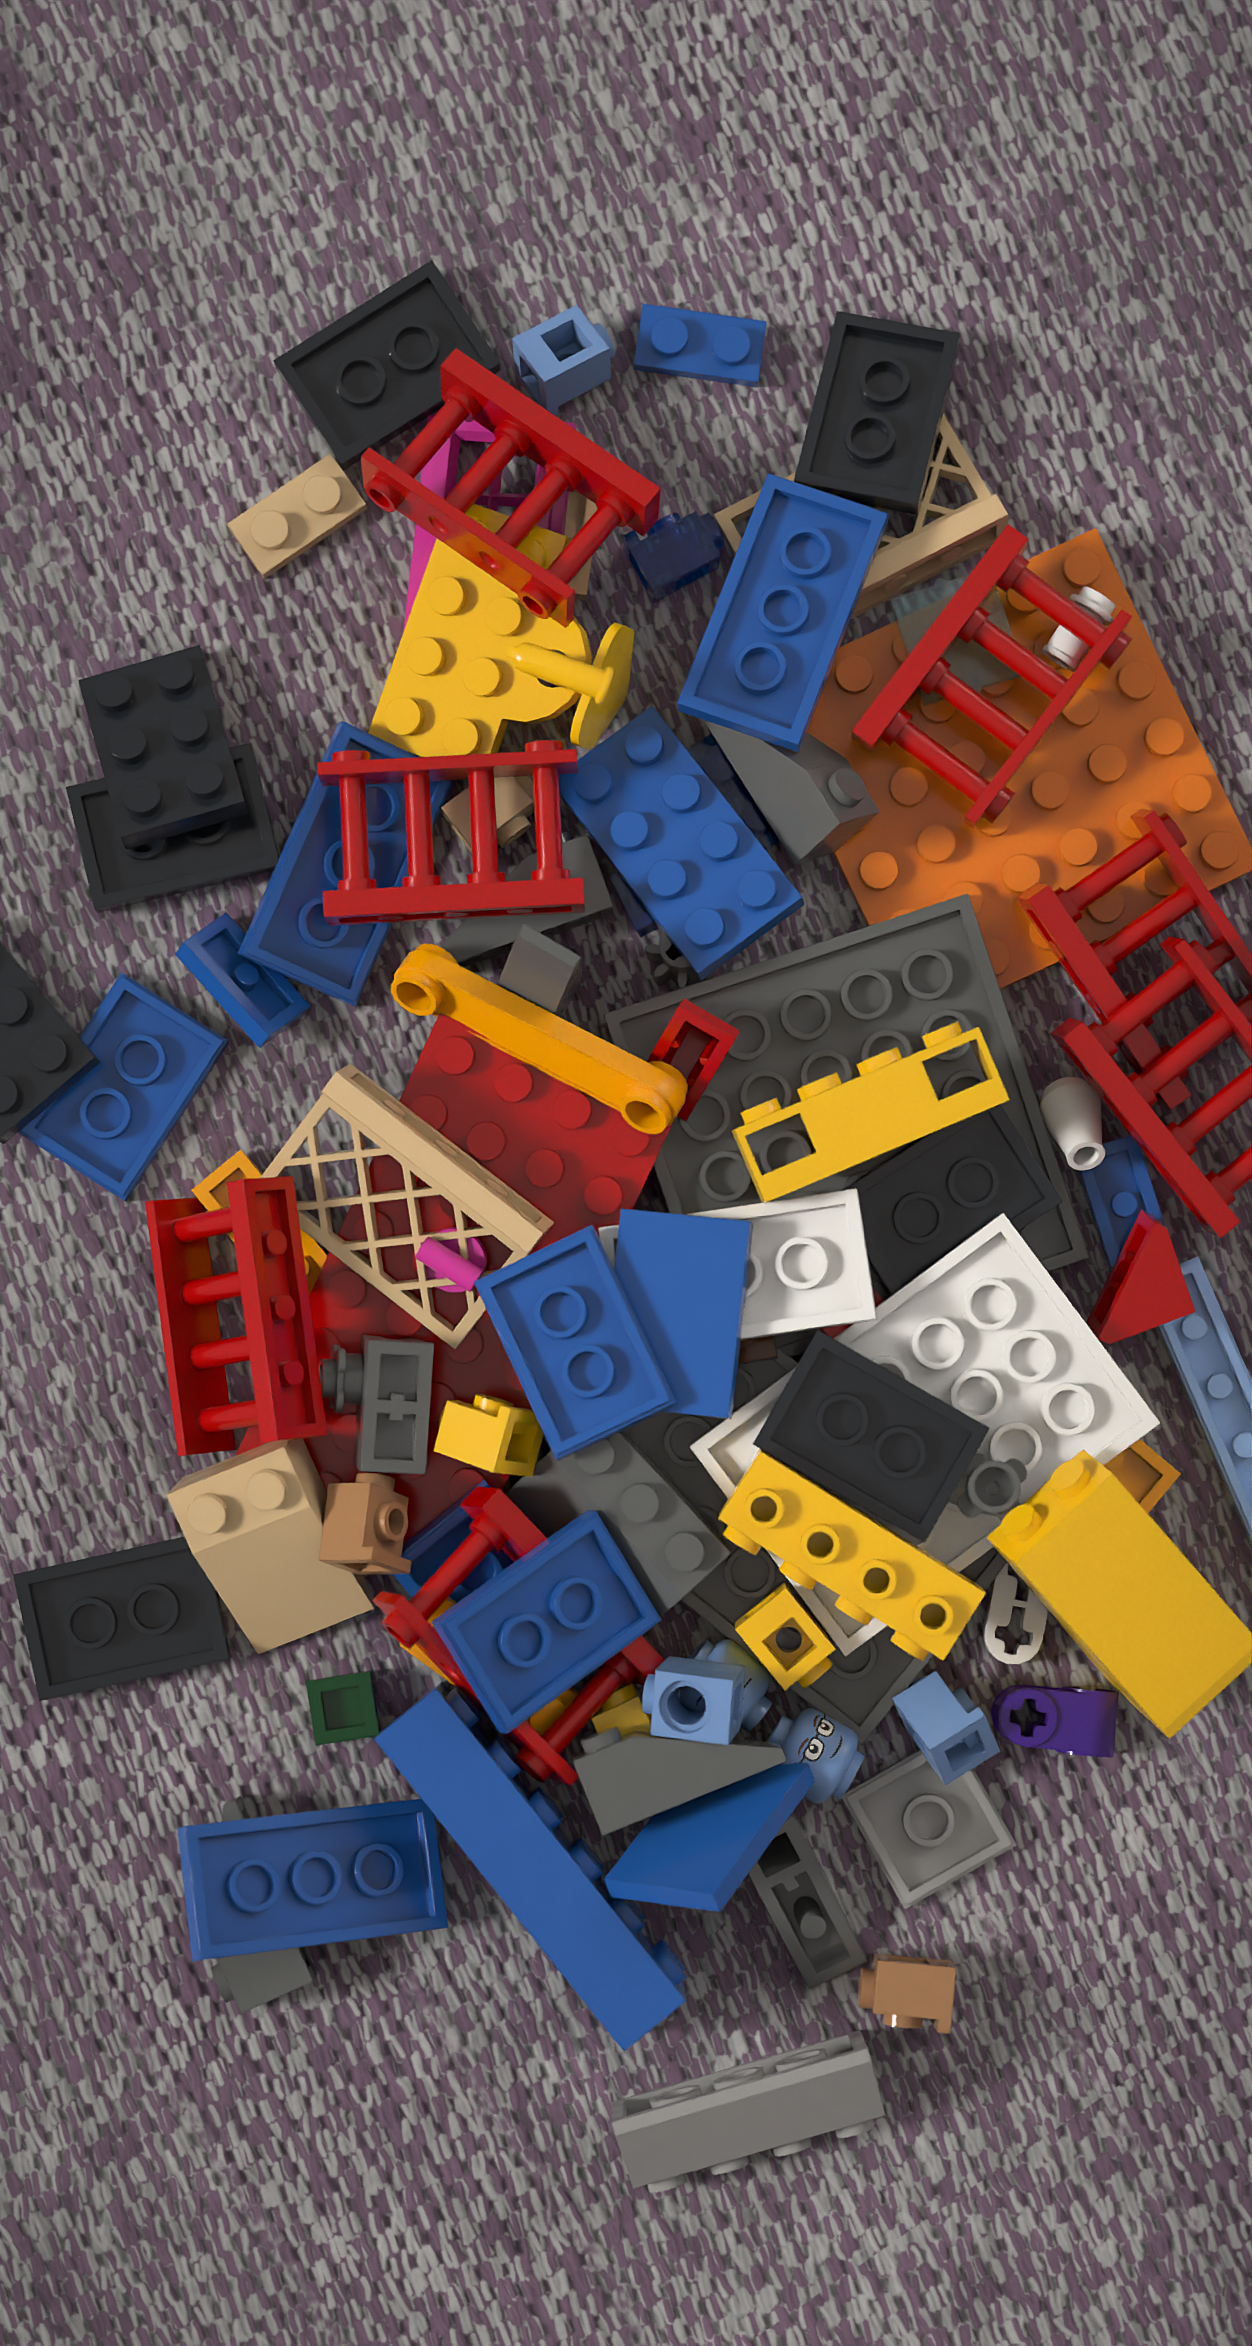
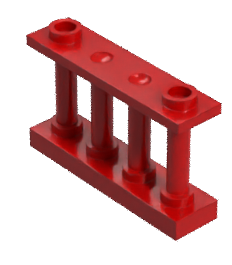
(520, 430)
(968, 620)
(486, 889)
(1094, 963)
(1132, 1096)
(275, 1314)
(498, 1526)

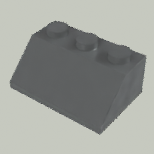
(644, 1513)

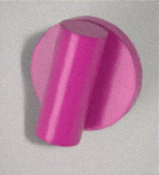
(445, 1261)

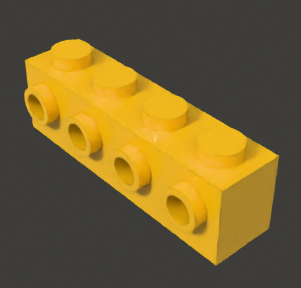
(851, 1555)

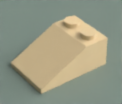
(259, 1542)

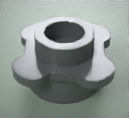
(341, 1378)
(979, 1473)

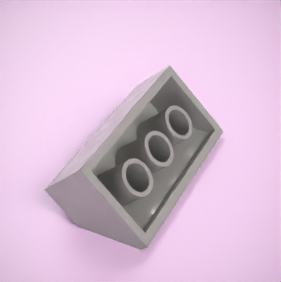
(746, 2111)

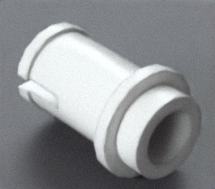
(1066, 648)

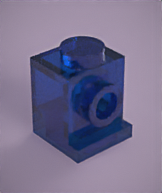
(674, 553)

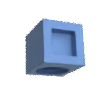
(717, 1682)

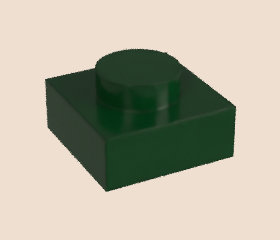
(343, 1707)

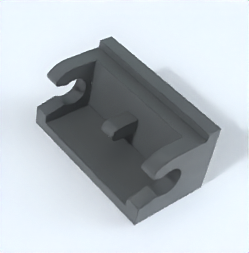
(393, 1405)

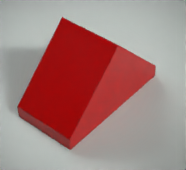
(696, 1047)
(1143, 1286)

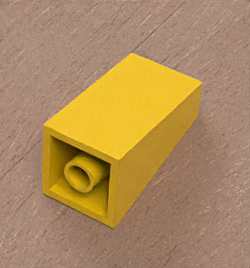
(1124, 1593)

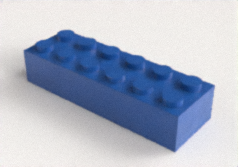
(533, 1865)

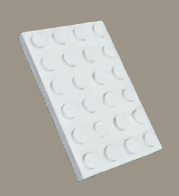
(999, 1346)

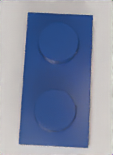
(700, 345)
(250, 993)
(1117, 1193)

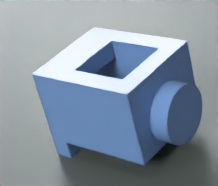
(562, 358)
(945, 1727)

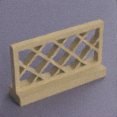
(928, 548)
(422, 1154)

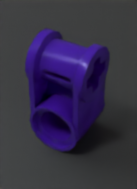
(1067, 1721)

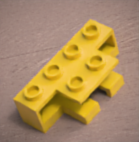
(870, 1113)

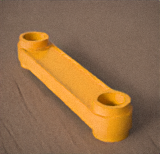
(642, 1091)

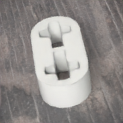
(999, 1614)

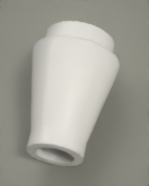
(1074, 1120)

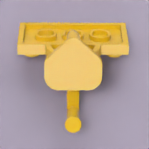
(483, 659)

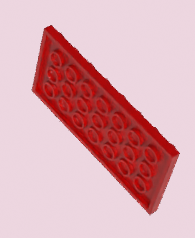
(543, 1142)

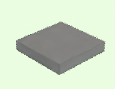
(924, 1829)

